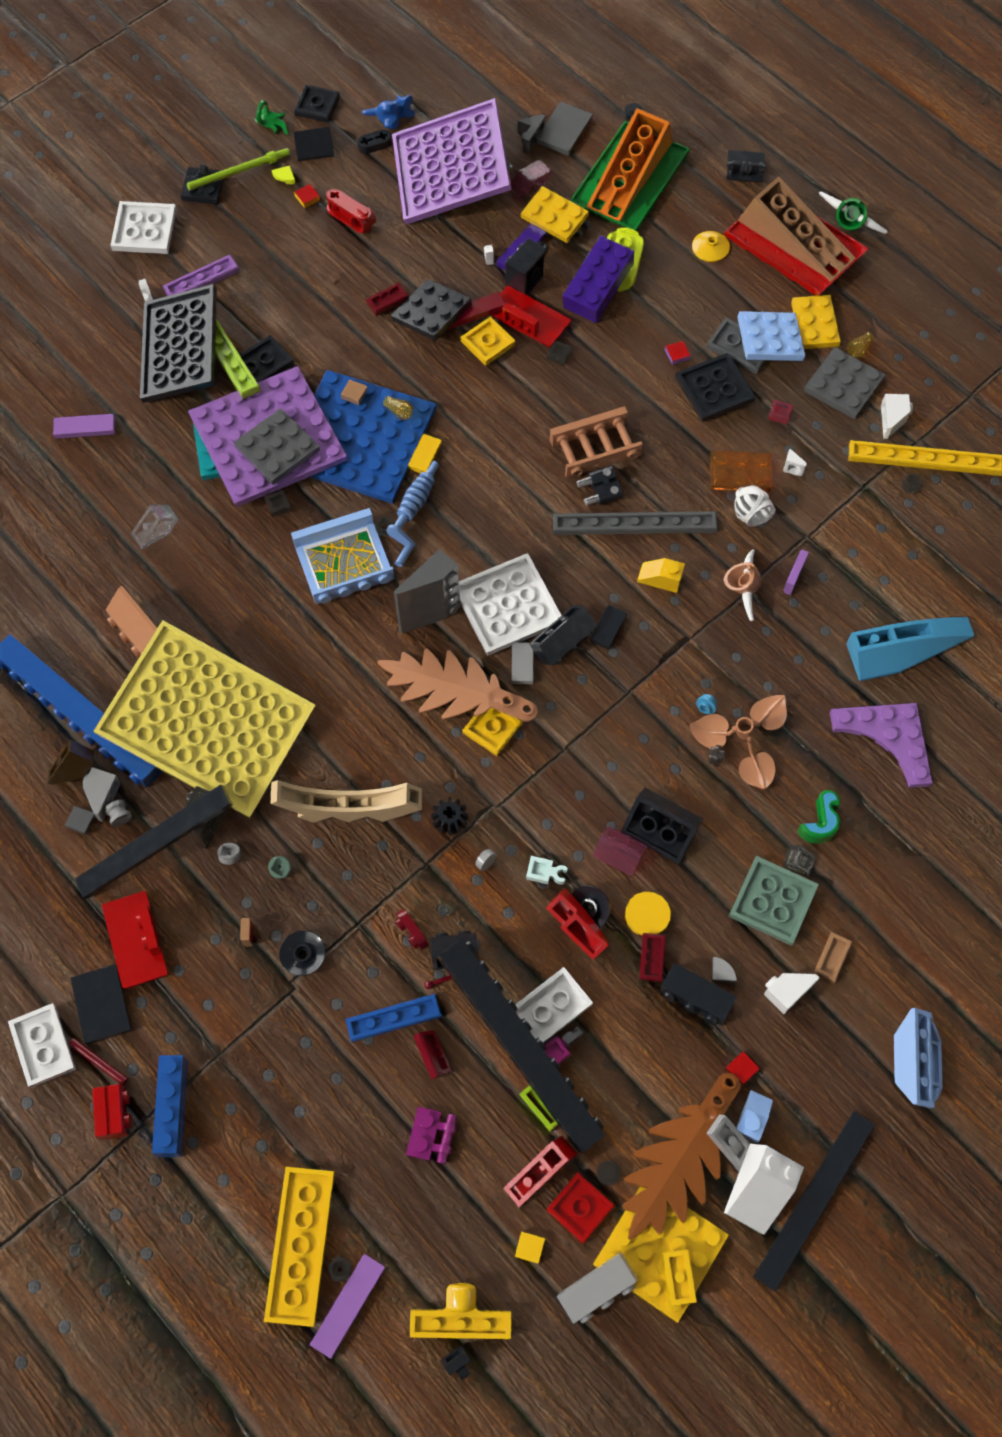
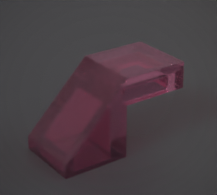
(533, 174)

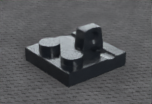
(208, 193)

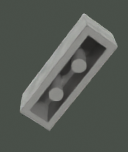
(598, 1288)

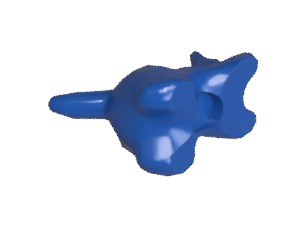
(391, 111)

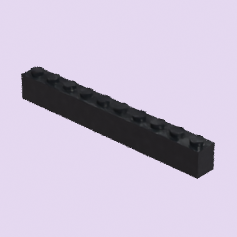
(521, 1046)

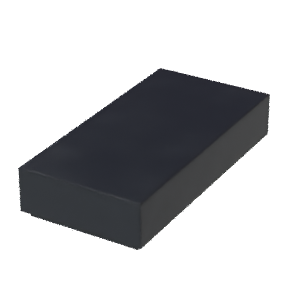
(608, 627)

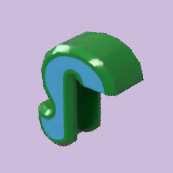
(828, 819)

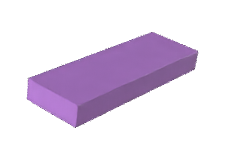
(84, 426)

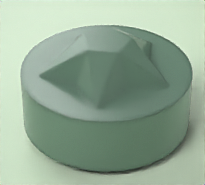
(279, 866)

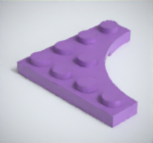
(896, 730)

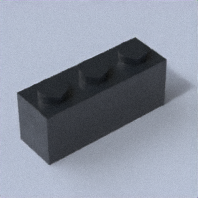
(563, 635)
(697, 995)

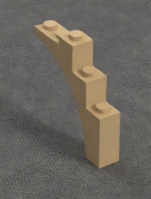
(347, 805)

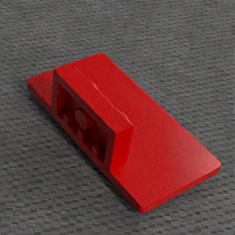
(531, 317)
(134, 940)

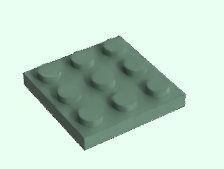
(773, 900)

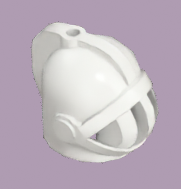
(753, 506)

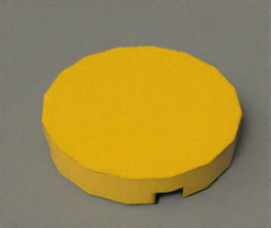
(647, 913)

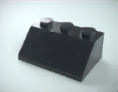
(661, 825)

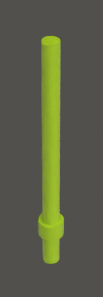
(270, 157)

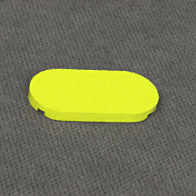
(630, 239)

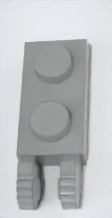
(729, 1140)

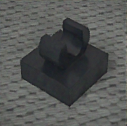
(456, 1361)

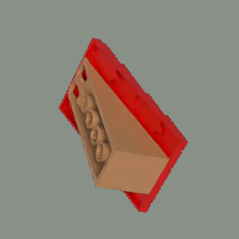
(794, 239)

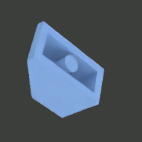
(754, 1117)

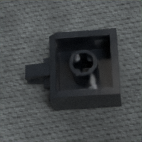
(526, 266)

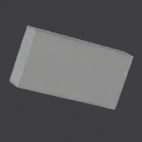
(522, 663)

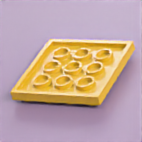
(646, 1252)

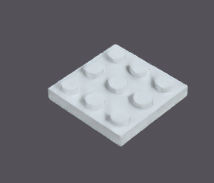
(143, 227)

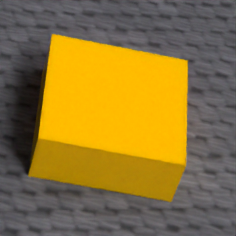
(529, 1247)

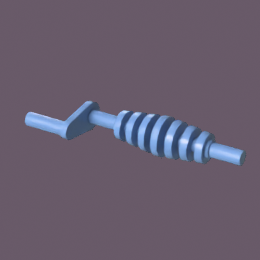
(411, 503)

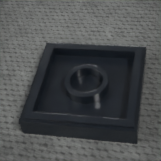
(317, 103)

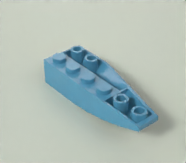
(904, 645)

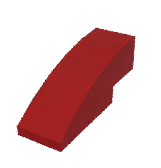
(577, 923)

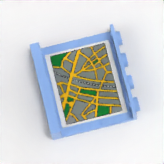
(342, 556)

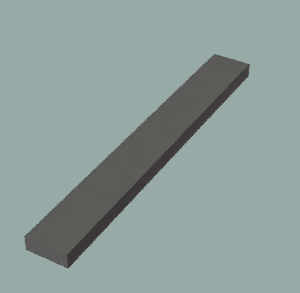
(634, 523)

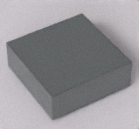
(80, 820)

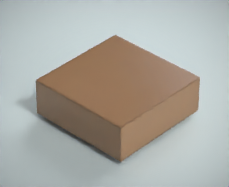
(354, 392)

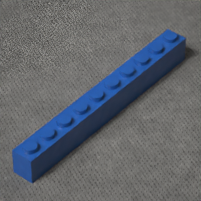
(70, 705)

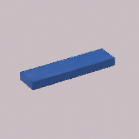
(393, 1018)

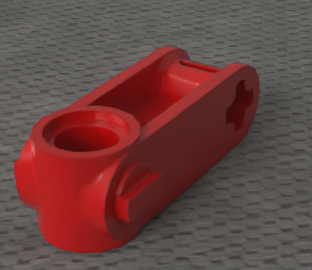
(350, 211)

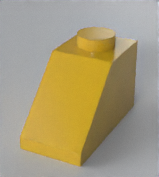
(662, 574)

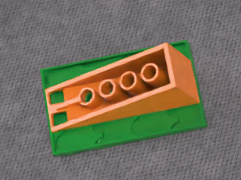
(632, 171)

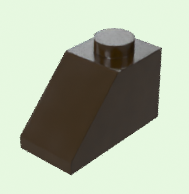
(71, 763)

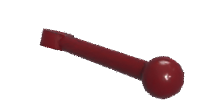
(429, 984)

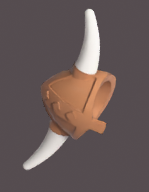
(745, 580)

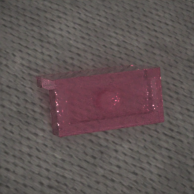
(619, 850)

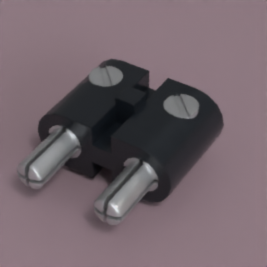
(604, 485)

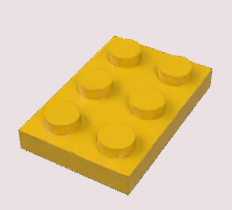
(554, 214)
(816, 321)

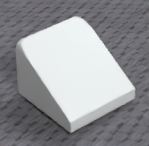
(794, 464)

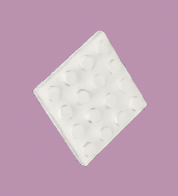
(507, 604)

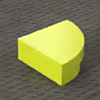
(284, 174)

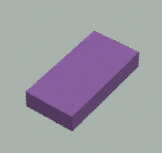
(796, 570)

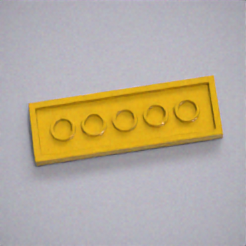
(299, 1247)

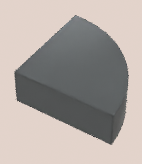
(571, 1037)

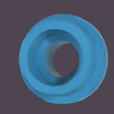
(707, 704)

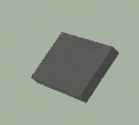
(564, 128)
(729, 340)

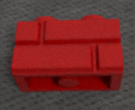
(111, 1112)

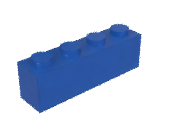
(170, 1106)

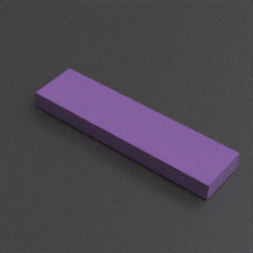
(204, 276)
(347, 1306)

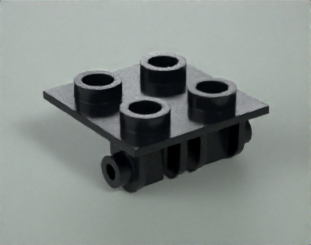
(745, 166)

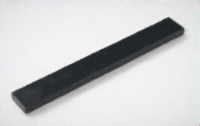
(153, 841)
(813, 1201)

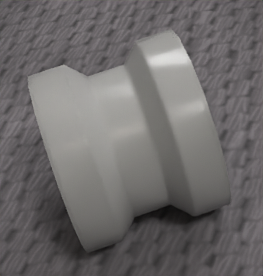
(118, 813)

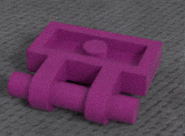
(424, 1134)

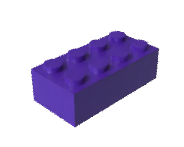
(598, 279)

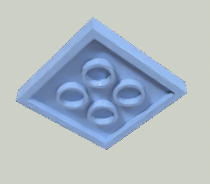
(771, 336)

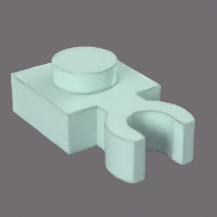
(541, 870)

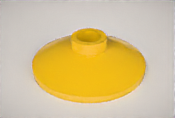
(710, 246)

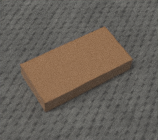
(832, 957)

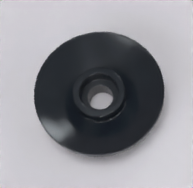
(591, 894)
(302, 942)

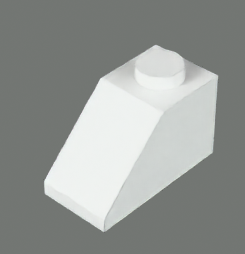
(895, 412)
(788, 989)

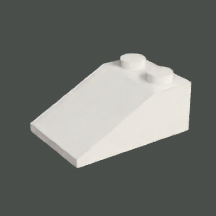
(762, 1187)

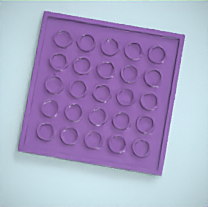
(451, 161)
(231, 417)

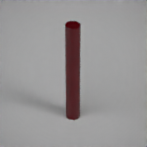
(98, 1061)

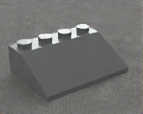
(428, 593)

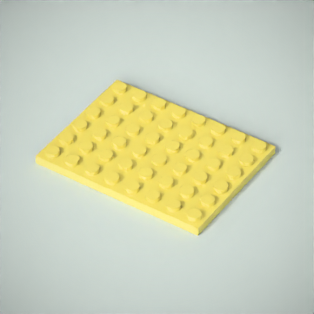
(204, 717)

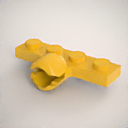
(460, 1318)

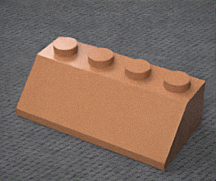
(130, 620)

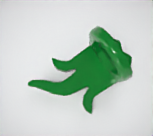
(270, 119)

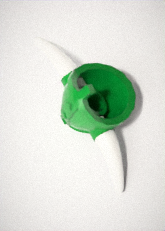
(852, 213)

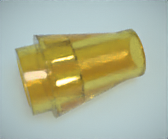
(859, 345)
(400, 408)

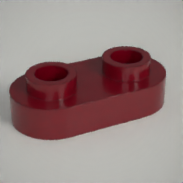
(405, 923)

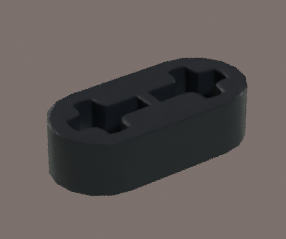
(374, 141)

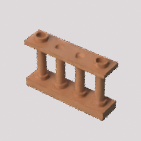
(591, 425)

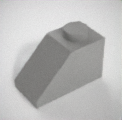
(100, 790)

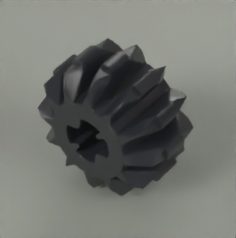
(458, 816)

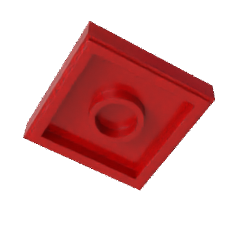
(580, 1208)

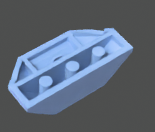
(918, 1058)

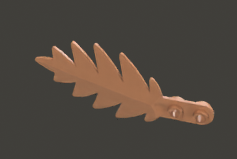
(453, 685)

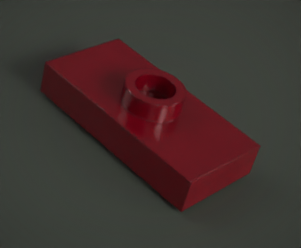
(387, 299)
(652, 957)
(432, 1054)

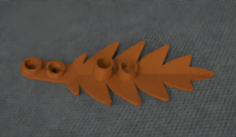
(678, 1160)

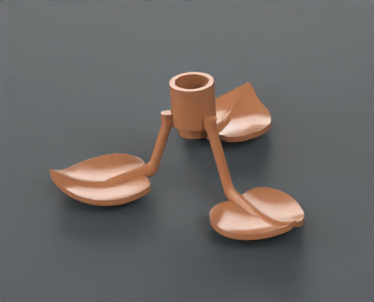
(769, 713)

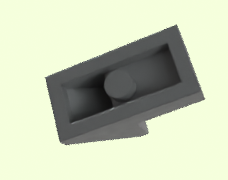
(530, 129)

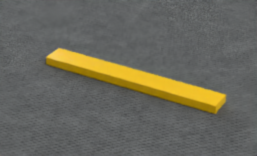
(925, 458)

